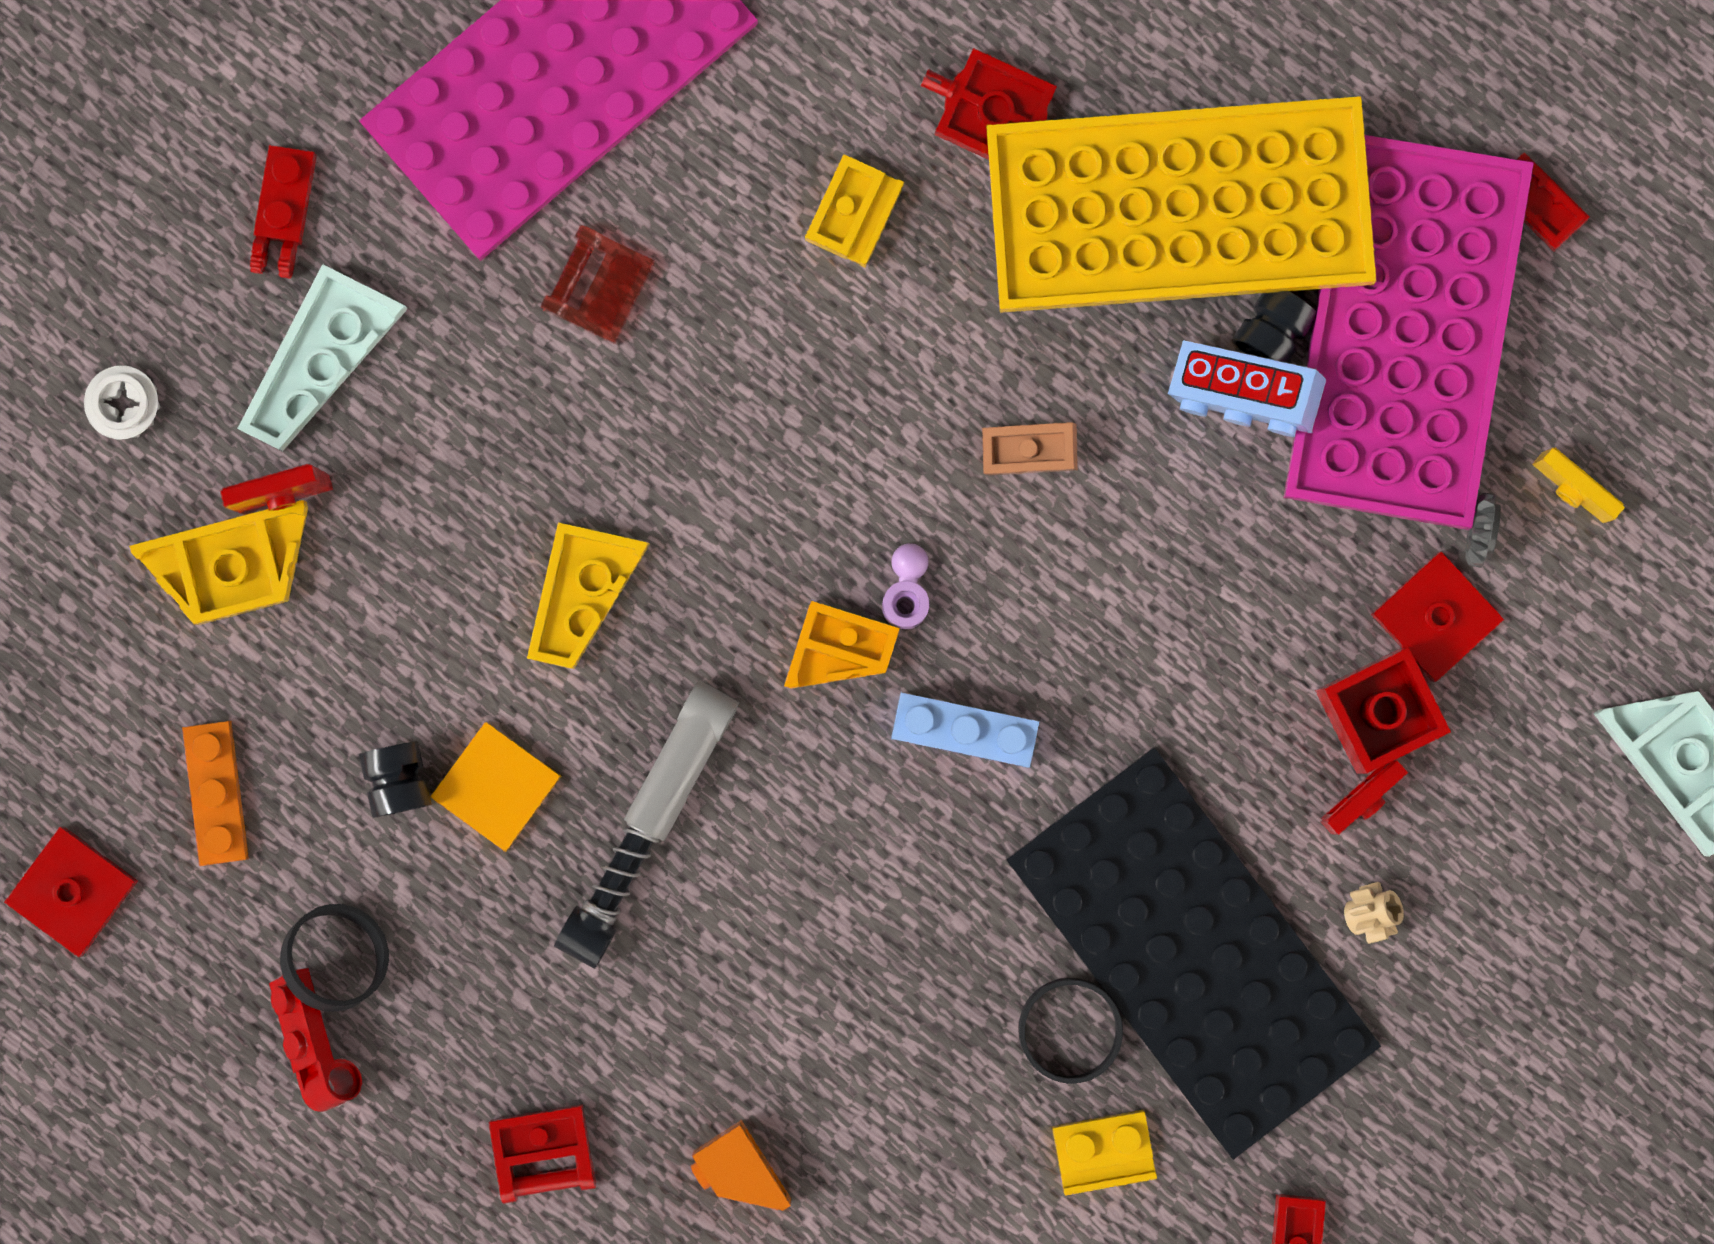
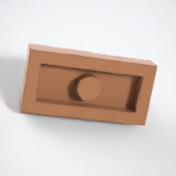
(1030, 448)

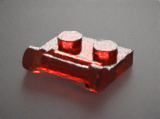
(611, 291)

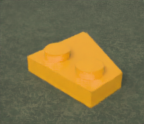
(839, 647)

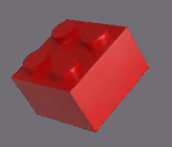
(1383, 711)

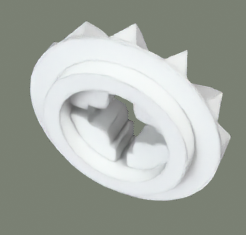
(108, 386)

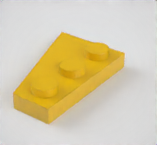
(579, 590)

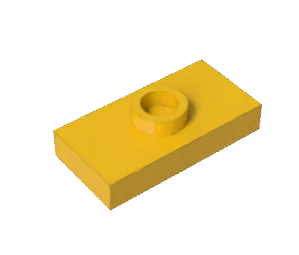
(1577, 486)

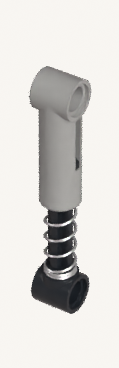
(650, 819)

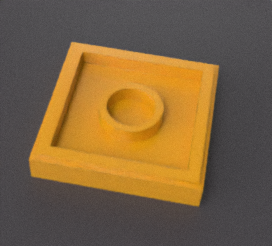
(495, 786)

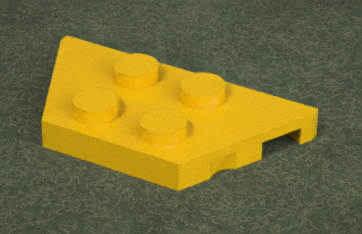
(228, 563)

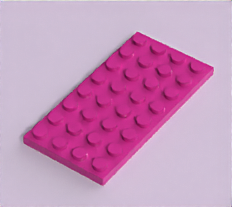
(540, 99)
(1420, 348)

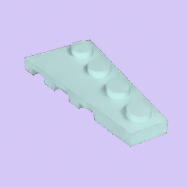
(321, 349)

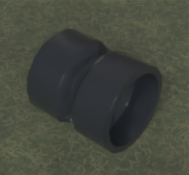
(1277, 323)
(395, 779)

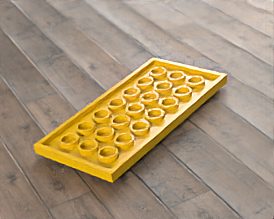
(1181, 204)

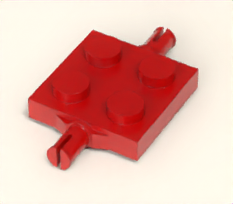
(987, 95)

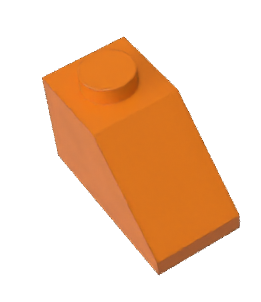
(739, 1170)

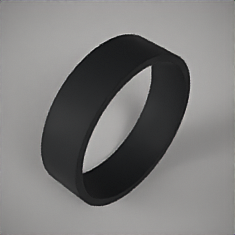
(360, 918)
(1100, 1068)

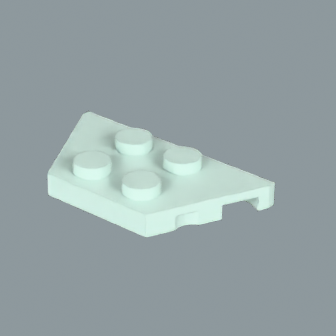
(1674, 752)

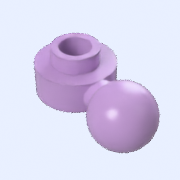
(909, 564)

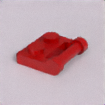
(541, 1138)

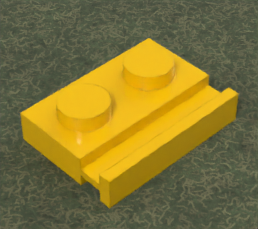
(854, 211)
(1104, 1152)

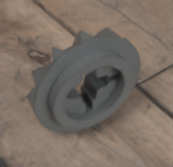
(1484, 531)

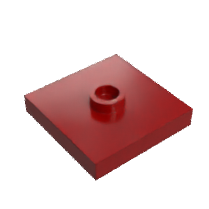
(276, 490)
(1437, 616)
(71, 891)

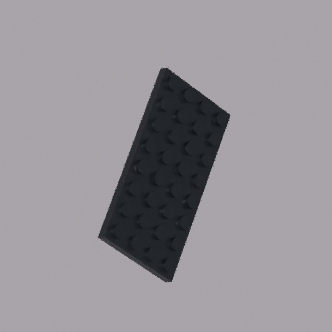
(1193, 953)

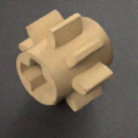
(1373, 912)

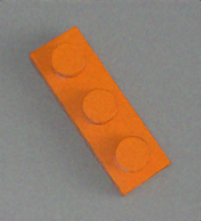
(215, 793)

